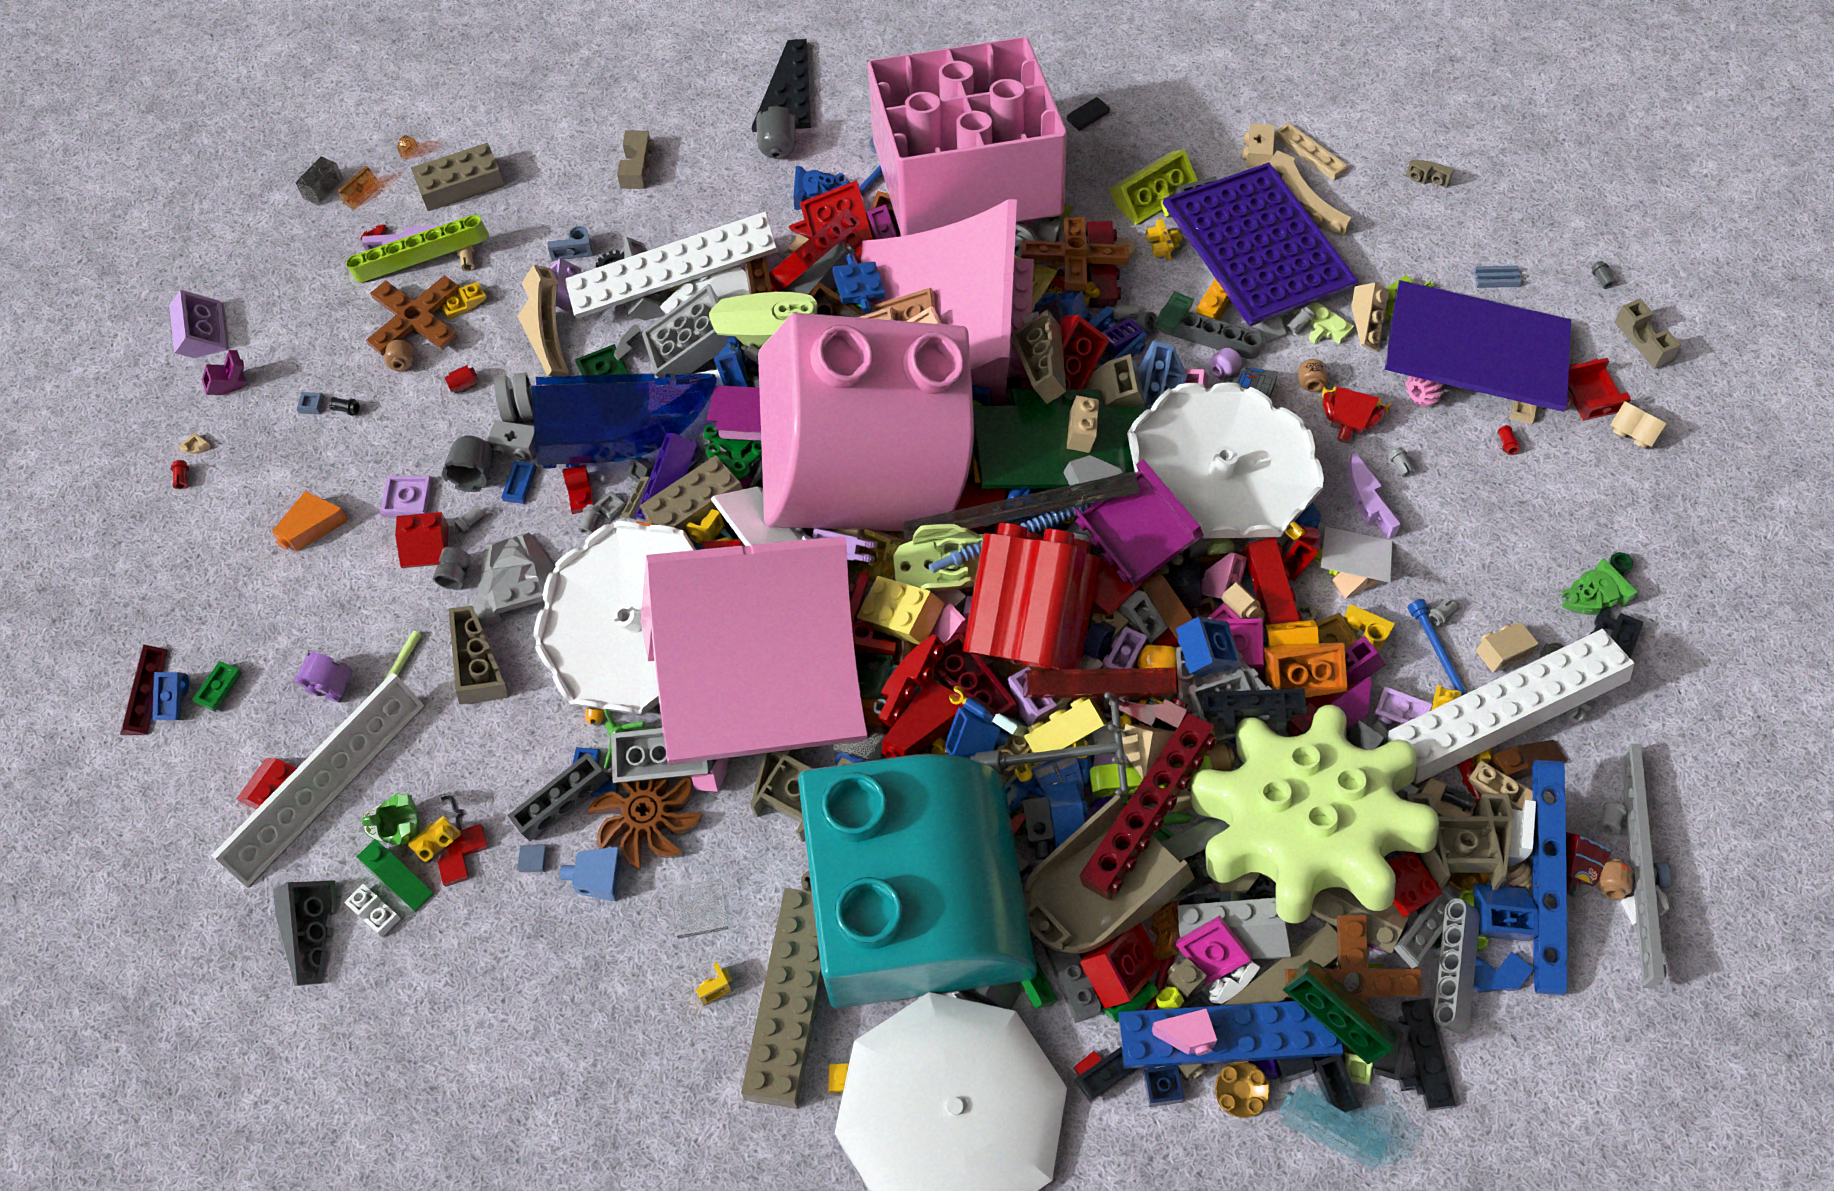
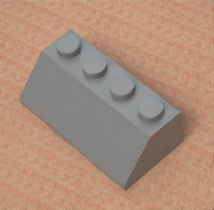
(643, 757)
(1251, 920)

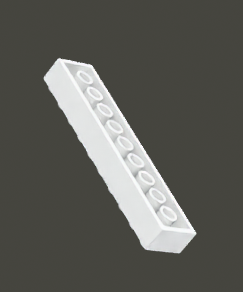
(1514, 703)

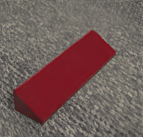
(140, 701)

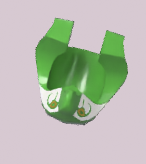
(393, 821)

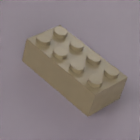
(457, 176)
(690, 496)

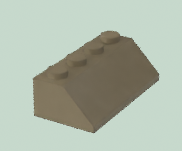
(1382, 926)

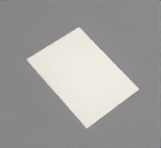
(1357, 554)

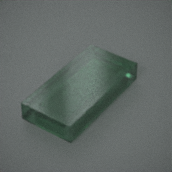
(1174, 312)

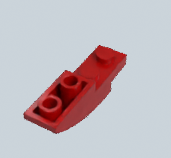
(912, 671)

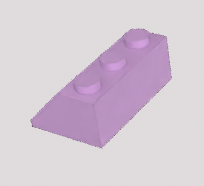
(197, 325)

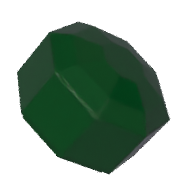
(1621, 562)

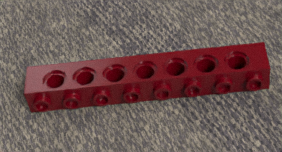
(1190, 731)

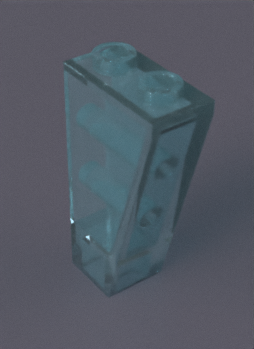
(1331, 1127)

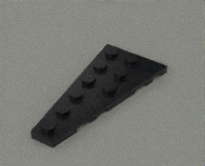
(790, 84)

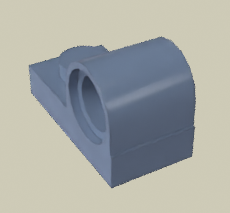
(575, 247)

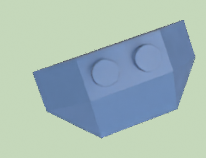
(1160, 371)

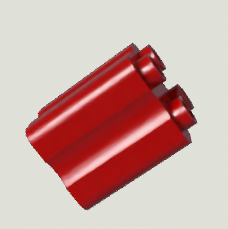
(1032, 598)

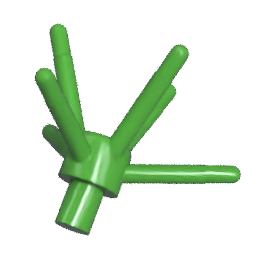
(617, 727)

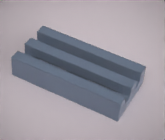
(1492, 276)

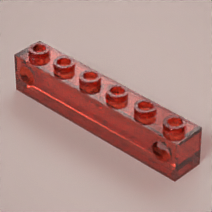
(1096, 682)

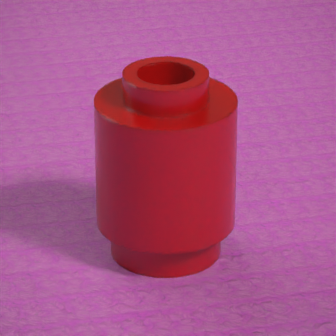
(461, 379)

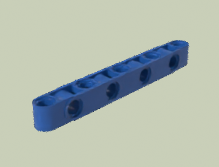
(1550, 877)

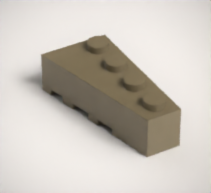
(1042, 355)

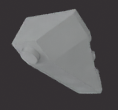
(647, 306)

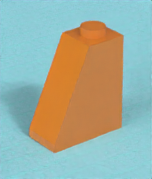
(307, 522)

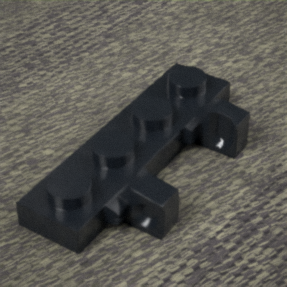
(1233, 704)
(1430, 1072)

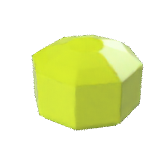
(1169, 998)

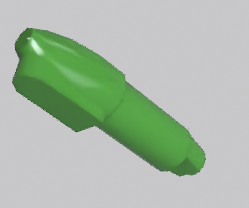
(1177, 818)

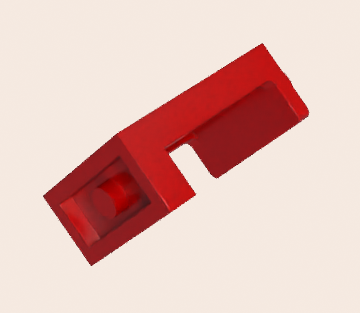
(1594, 389)

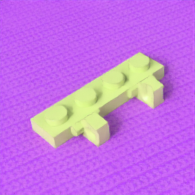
(1326, 324)

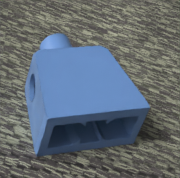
(595, 873)

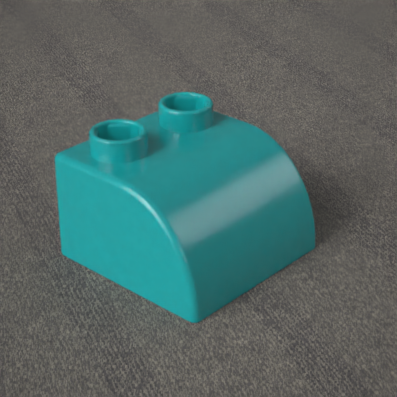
(914, 878)

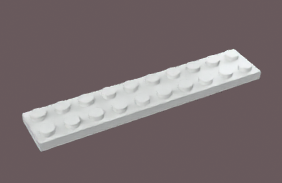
(671, 265)
(318, 781)

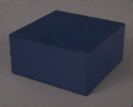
(1099, 639)
(1163, 1086)

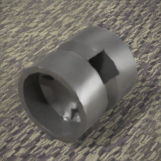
(452, 568)

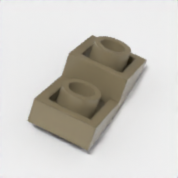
(1425, 170)

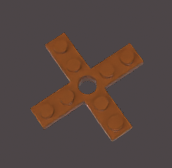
(1075, 253)
(405, 309)
(1353, 958)

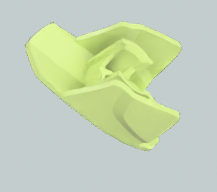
(758, 316)
(933, 544)

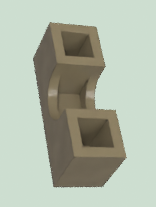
(637, 148)
(1635, 323)

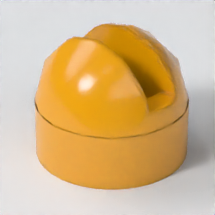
(595, 714)

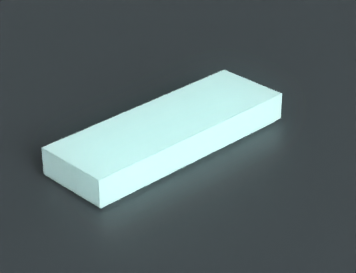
(1011, 725)

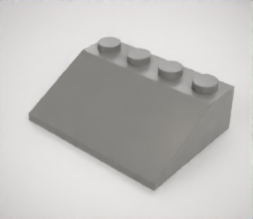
(684, 336)

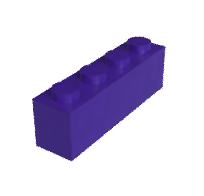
(669, 467)

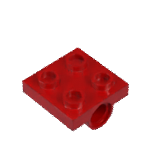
(1413, 884)

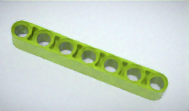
(417, 248)

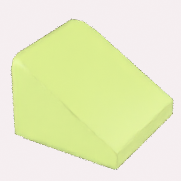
(1357, 1069)

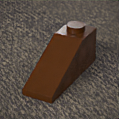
(1519, 760)

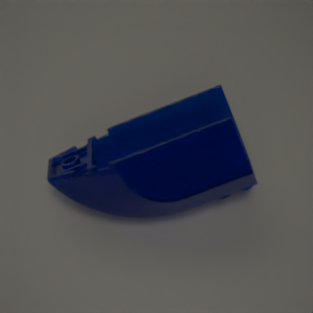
(612, 414)

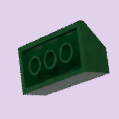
(1341, 1012)

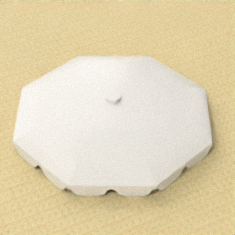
(1229, 458)
(593, 617)
(951, 1101)

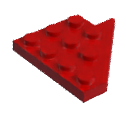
(826, 206)

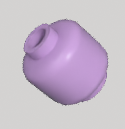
(1225, 363)

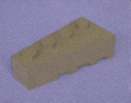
(474, 666)

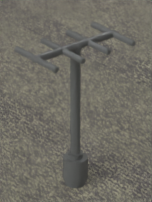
(1001, 761)

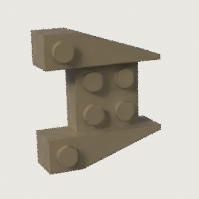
(779, 785)
(1471, 842)

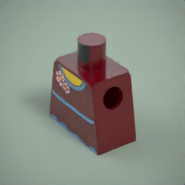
(1583, 862)

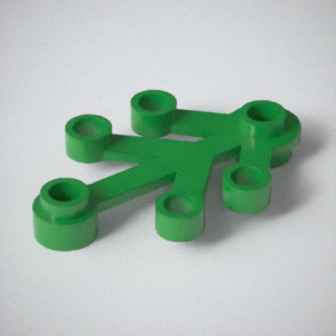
(735, 447)

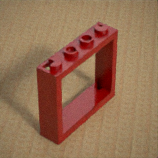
(813, 250)

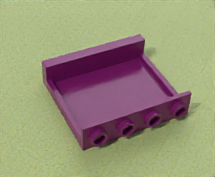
(1140, 529)

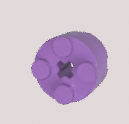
(324, 676)

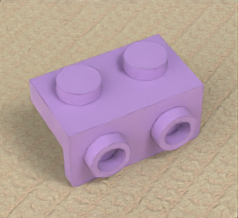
(1399, 707)

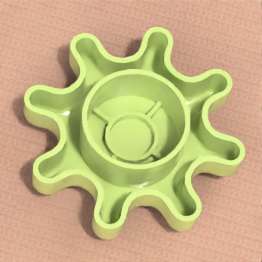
(1313, 813)

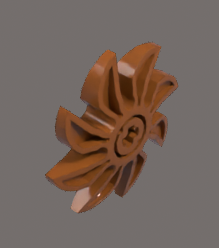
(648, 825)

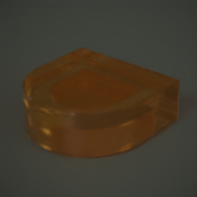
(406, 146)

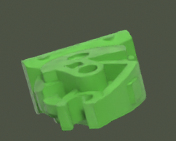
(1600, 590)

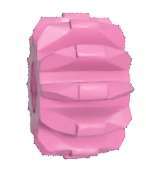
(1423, 391)

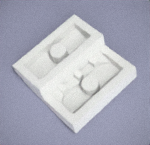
(1522, 833)

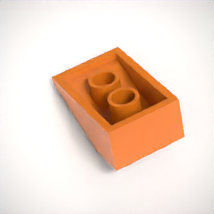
(1315, 667)

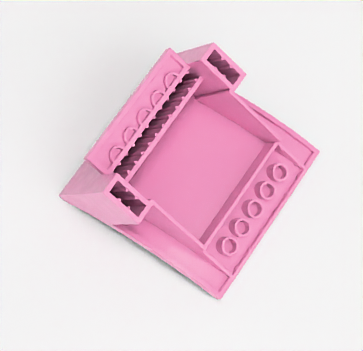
(973, 285)
(752, 648)

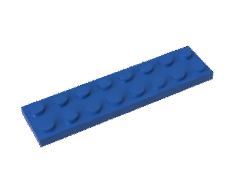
(1241, 1032)

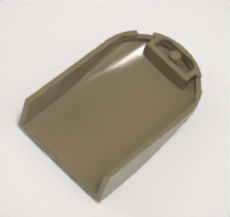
(1079, 920)

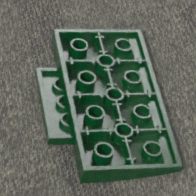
(1028, 440)

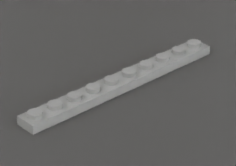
(1641, 855)

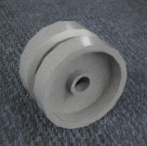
(514, 397)

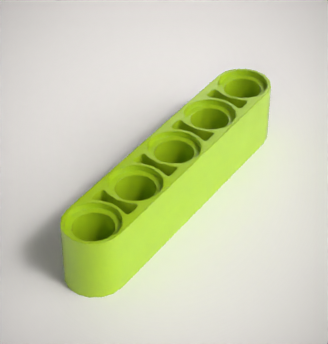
(1106, 778)

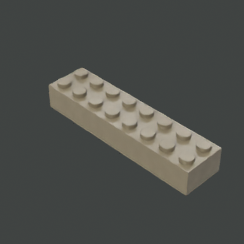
(786, 1007)

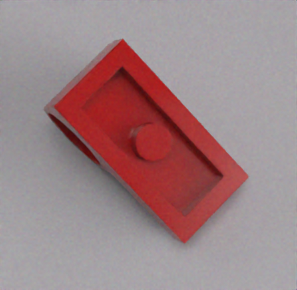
(578, 488)
(868, 644)

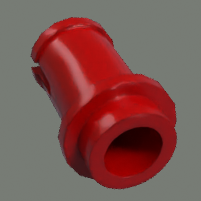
(1510, 444)
(179, 471)

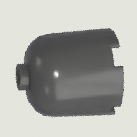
(776, 132)
(468, 463)

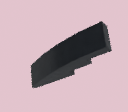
(1335, 1082)

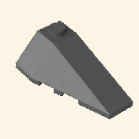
(304, 925)

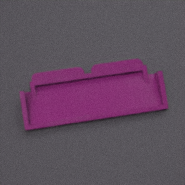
(736, 412)

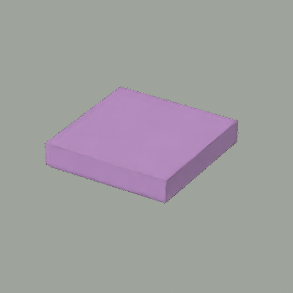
(406, 495)

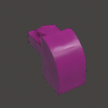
(226, 377)

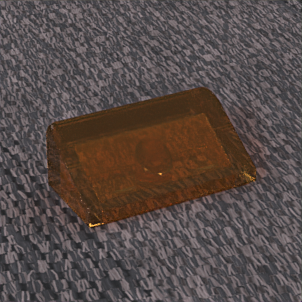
(359, 188)

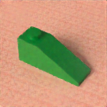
(394, 875)

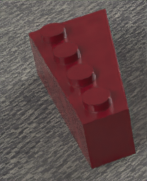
(1103, 275)
(974, 676)

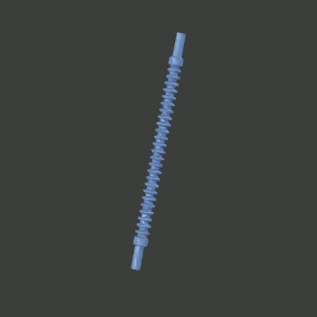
(956, 558)

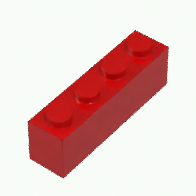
(1271, 581)

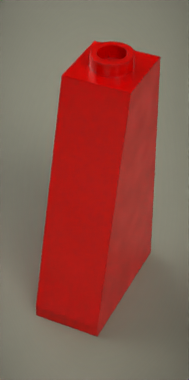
(922, 722)

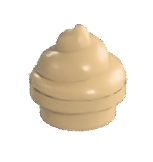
(1520, 875)

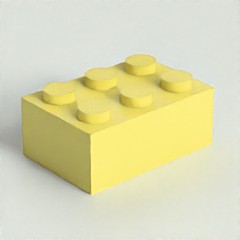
(901, 610)
(1066, 727)

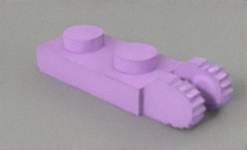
(852, 544)

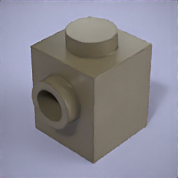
(1186, 978)

